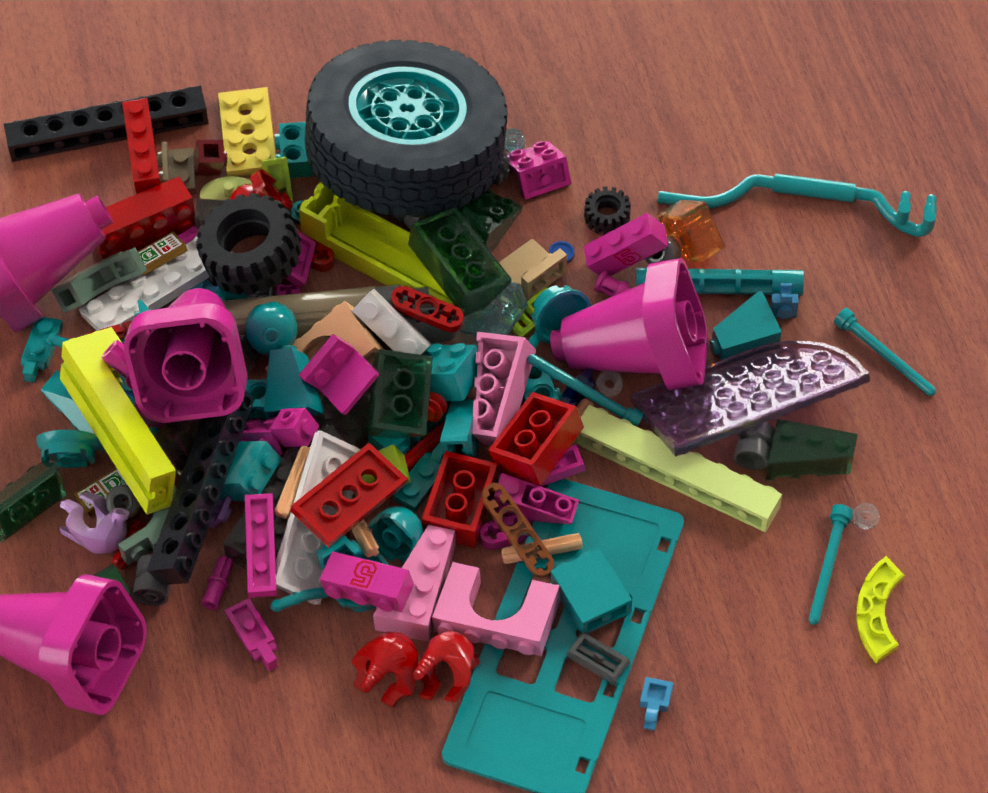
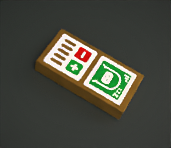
(162, 251)
(100, 487)

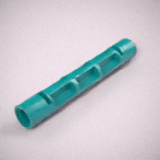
(739, 280)

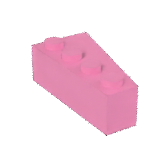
(499, 383)
(429, 568)

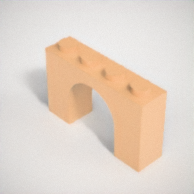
(345, 325)

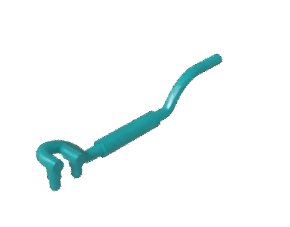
(821, 189)

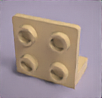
(534, 267)

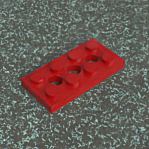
(349, 511)

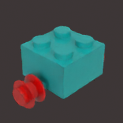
(451, 376)

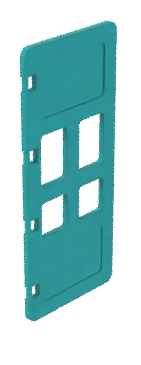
(530, 731)

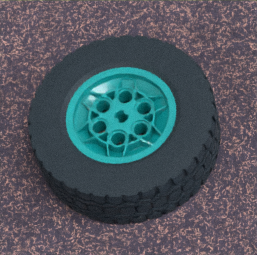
(405, 127)

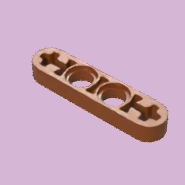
(522, 527)

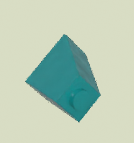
(745, 328)
(285, 386)
(457, 429)

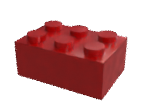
(536, 438)
(457, 496)

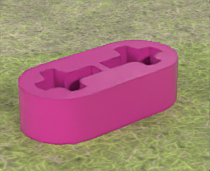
(501, 540)

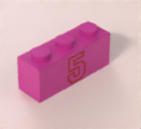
(626, 245)
(366, 582)

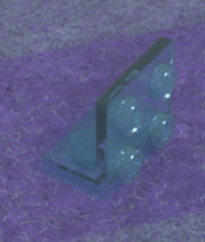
(499, 315)

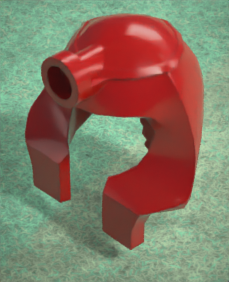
(383, 655)
(460, 656)

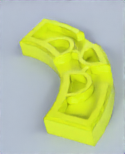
(871, 609)

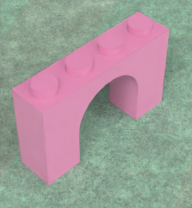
(523, 632)

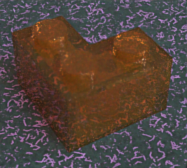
(694, 227)

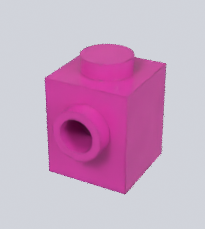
(294, 427)

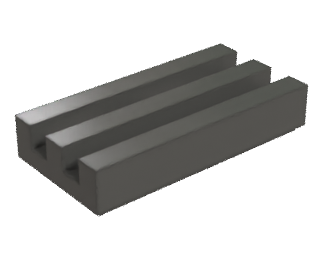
(594, 667)

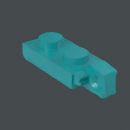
(37, 350)
(422, 480)

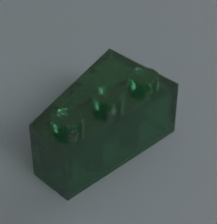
(809, 450)

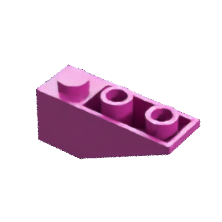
(537, 502)

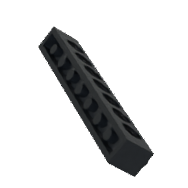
(101, 124)
(197, 495)

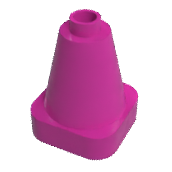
(41, 249)
(641, 330)
(186, 359)
(76, 640)

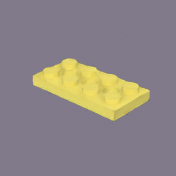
(234, 123)

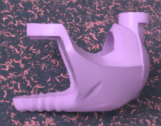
(109, 528)

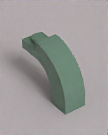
(98, 278)
(145, 539)

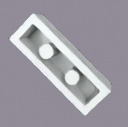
(390, 324)

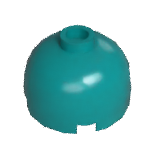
(270, 327)
(396, 532)

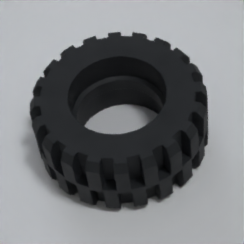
(259, 267)

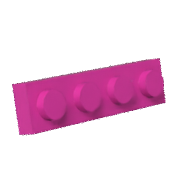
(260, 545)

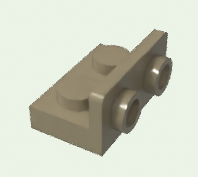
(178, 163)

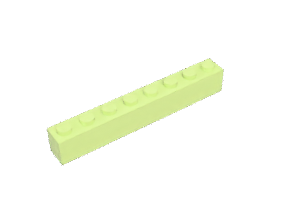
(686, 473)

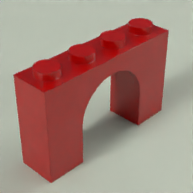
(141, 144)

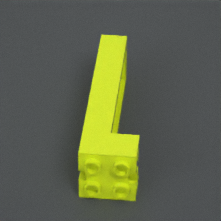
(365, 242)
(115, 419)

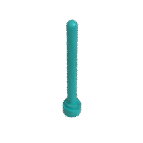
(846, 321)
(632, 415)
(840, 517)

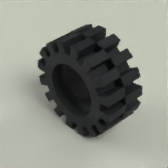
(607, 199)

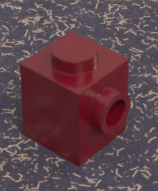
(209, 157)

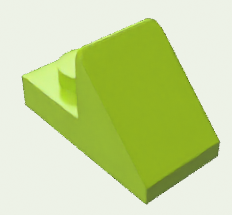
(279, 170)

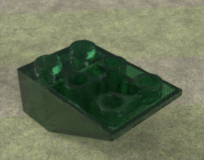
(491, 217)

